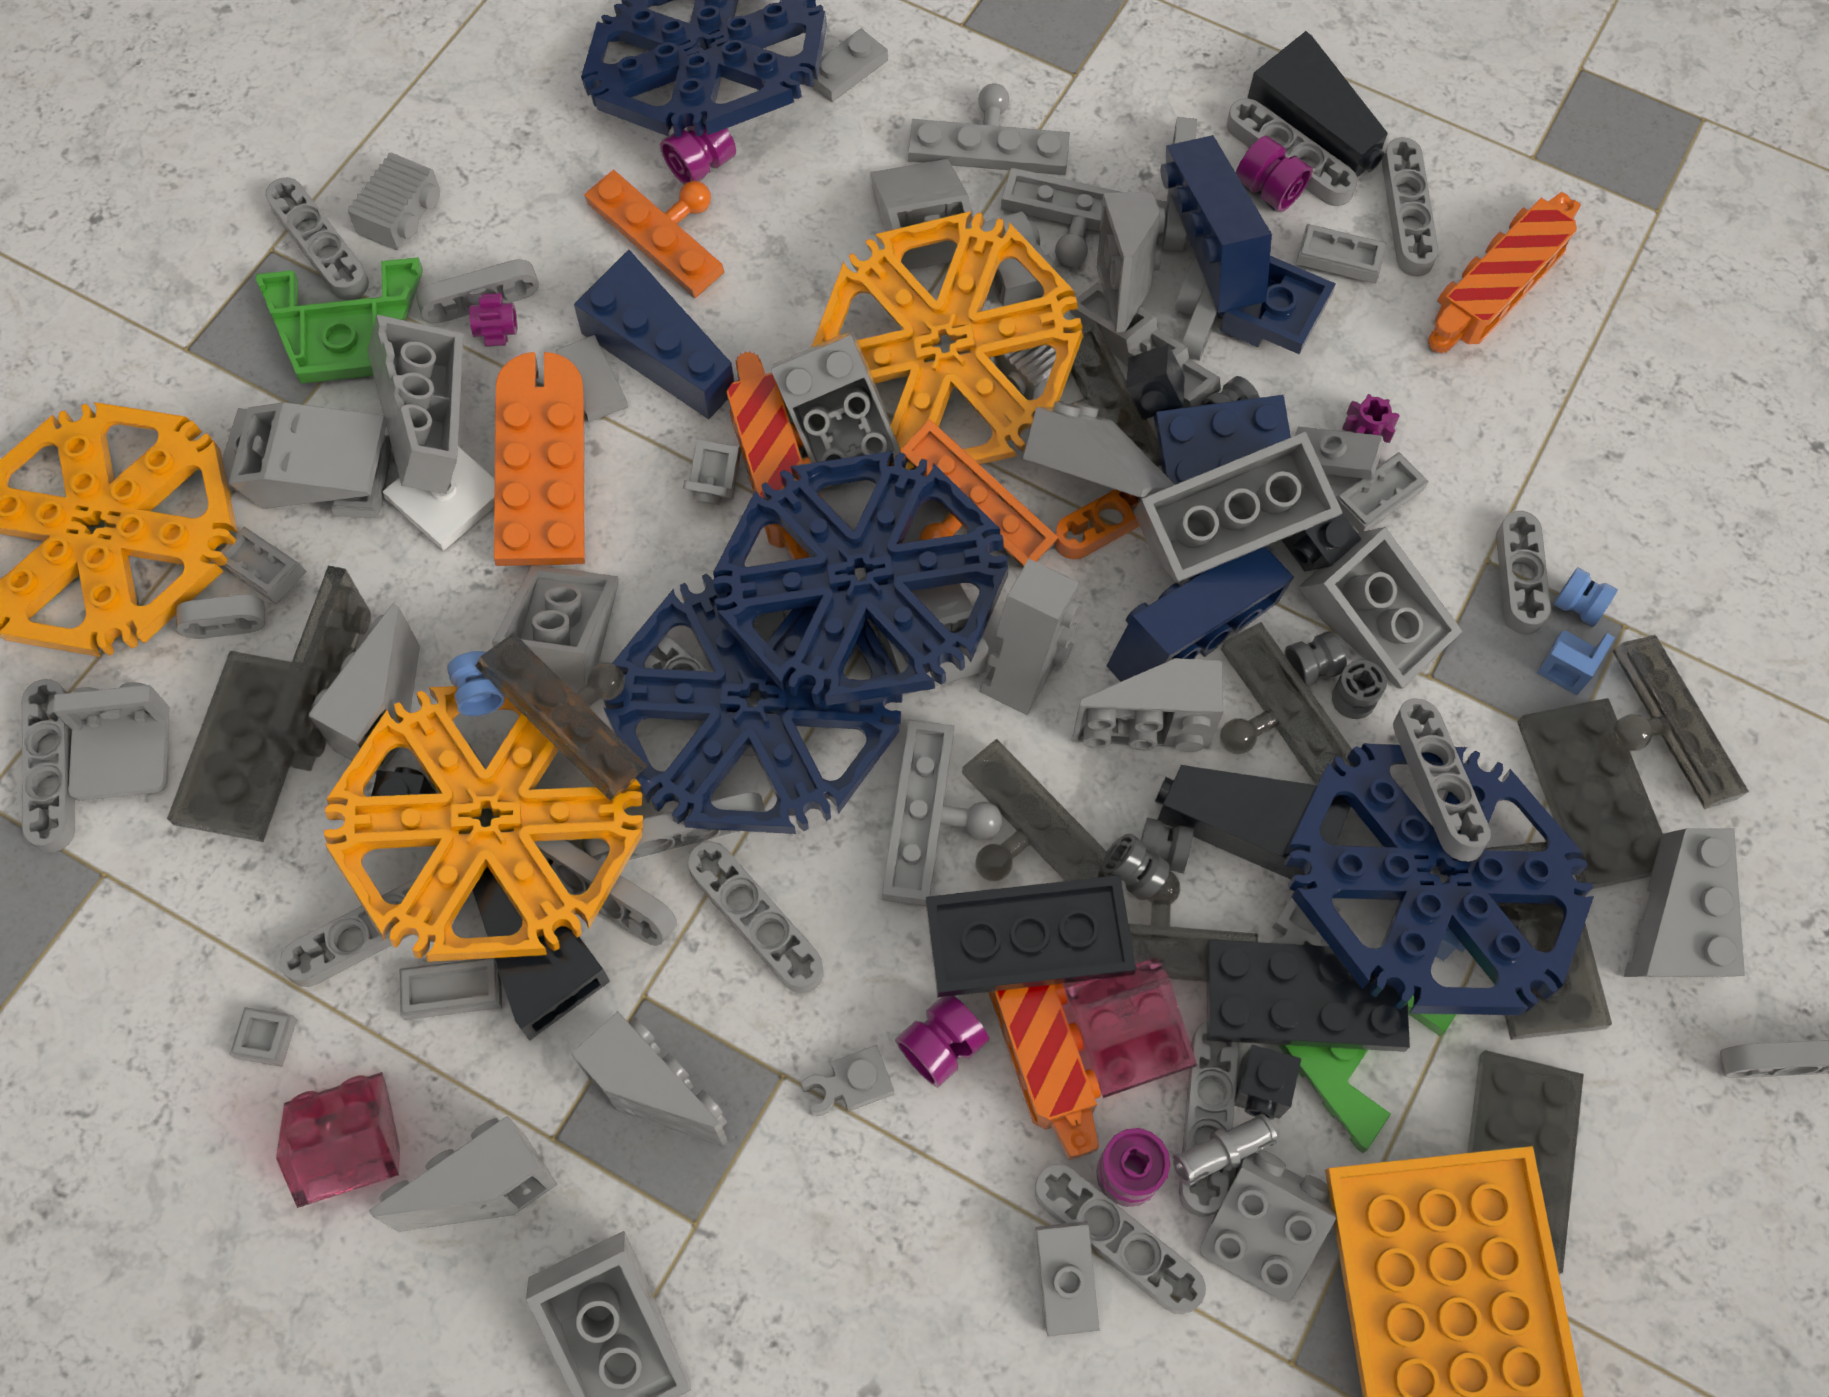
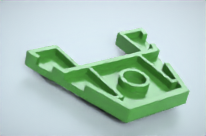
(334, 337)
(1329, 1075)

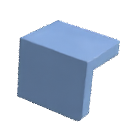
(1573, 661)

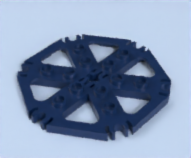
(696, 59)
(831, 583)
(727, 734)
(1426, 905)

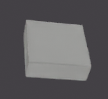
(263, 1036)

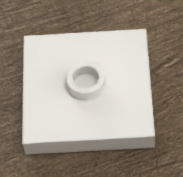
(452, 514)

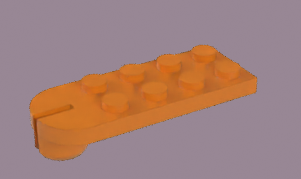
(539, 463)

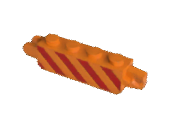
(1505, 273)
(765, 436)
(1049, 1064)

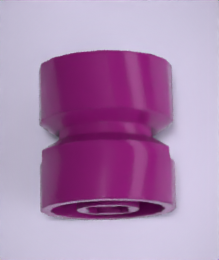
(693, 155)
(1270, 171)
(942, 1039)
(1133, 1167)

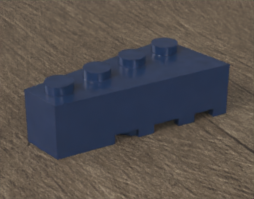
(1220, 222)
(654, 335)
(1199, 613)

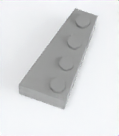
(420, 394)

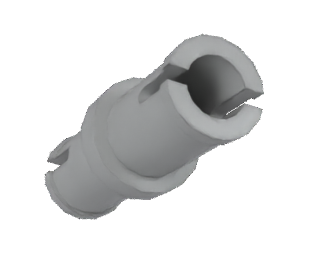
(1224, 1149)

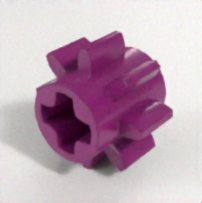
(493, 319)
(1371, 417)

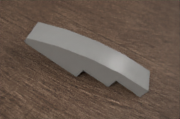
(1143, 336)

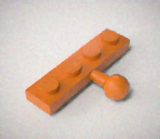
(658, 232)
(1021, 530)

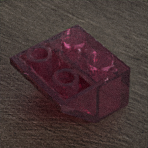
(1131, 1028)
(338, 1139)

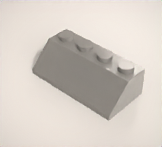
(1237, 508)

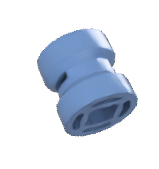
(1585, 597)
(475, 692)

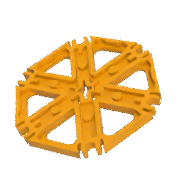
(961, 318)
(132, 528)
(461, 857)

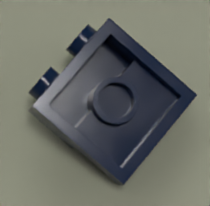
(1290, 310)

